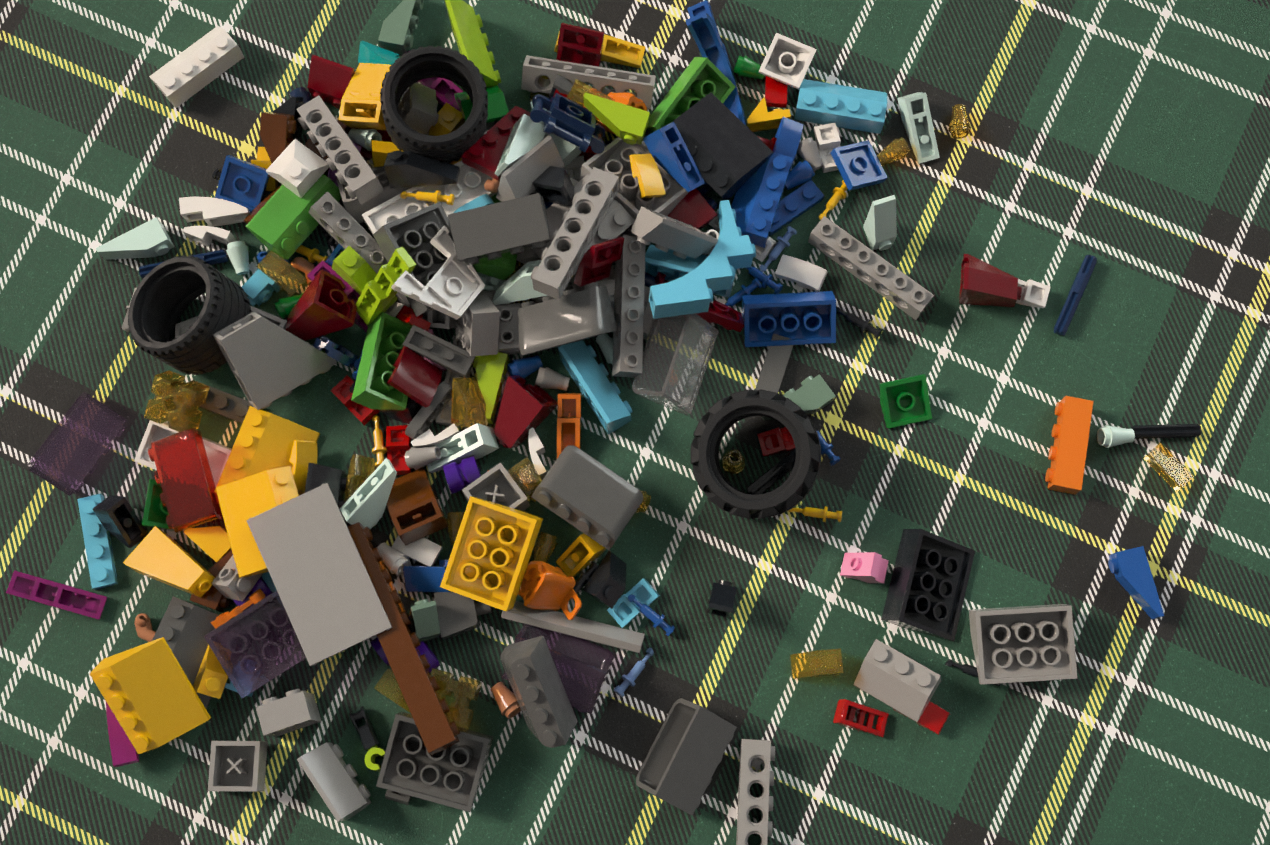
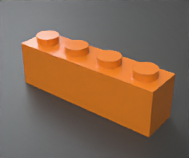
(1070, 445)

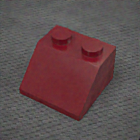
(328, 80)

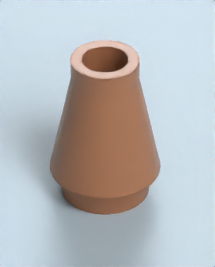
(506, 700)

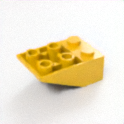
(361, 100)

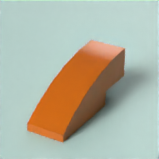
(568, 421)

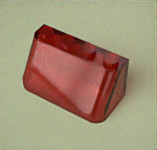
(185, 480)

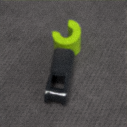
(368, 738)

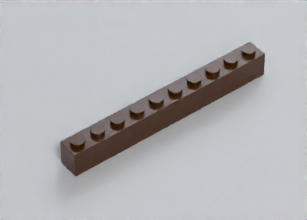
(404, 656)

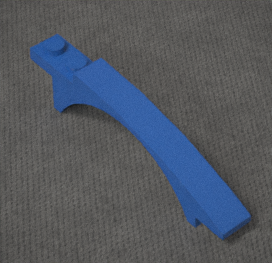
(707, 37)

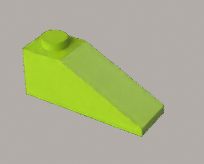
(623, 120)
(355, 271)
(491, 376)

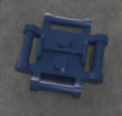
(568, 122)

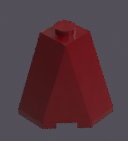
(987, 284)
(321, 308)
(521, 410)

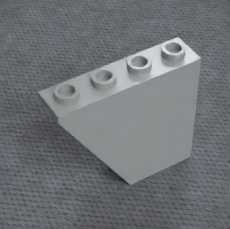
(269, 359)

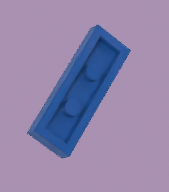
(796, 204)

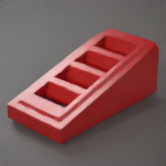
(841, 712)

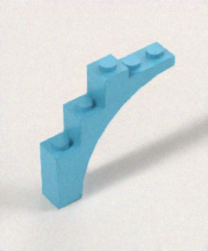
(694, 290)

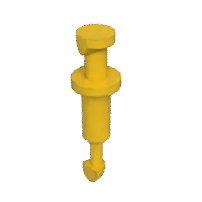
(838, 194)
(430, 197)
(312, 255)
(379, 448)
(819, 513)

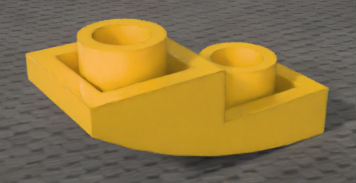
(648, 175)
(301, 455)

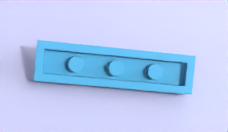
(97, 544)

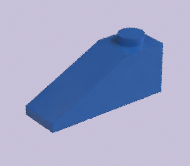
(673, 156)
(1135, 576)

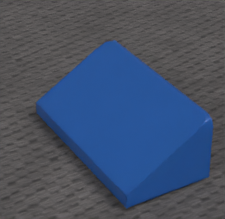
(423, 579)

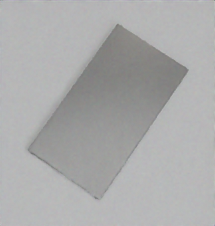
(319, 574)

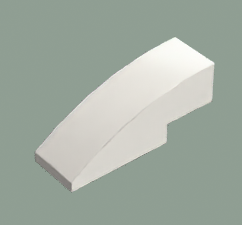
(212, 210)

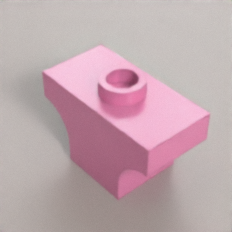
(864, 567)

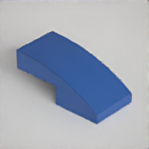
(788, 137)

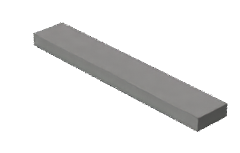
(577, 627)

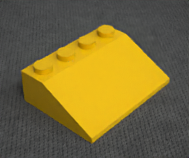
(263, 445)
(246, 500)
(491, 553)
(149, 694)

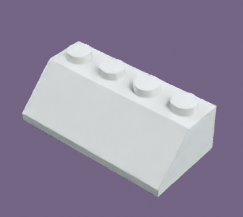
(197, 66)

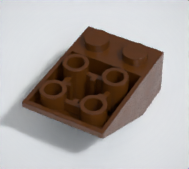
(415, 507)

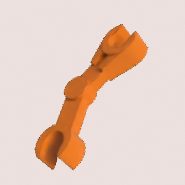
(226, 616)

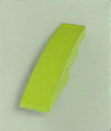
(378, 291)

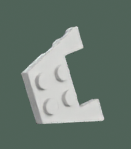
(452, 285)

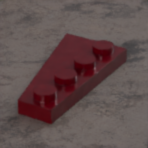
(489, 148)
(717, 312)

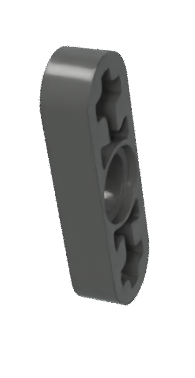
(427, 415)

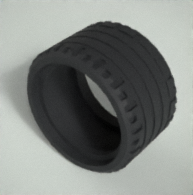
(437, 63)
(163, 299)

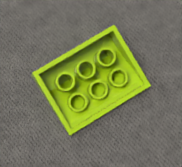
(470, 39)

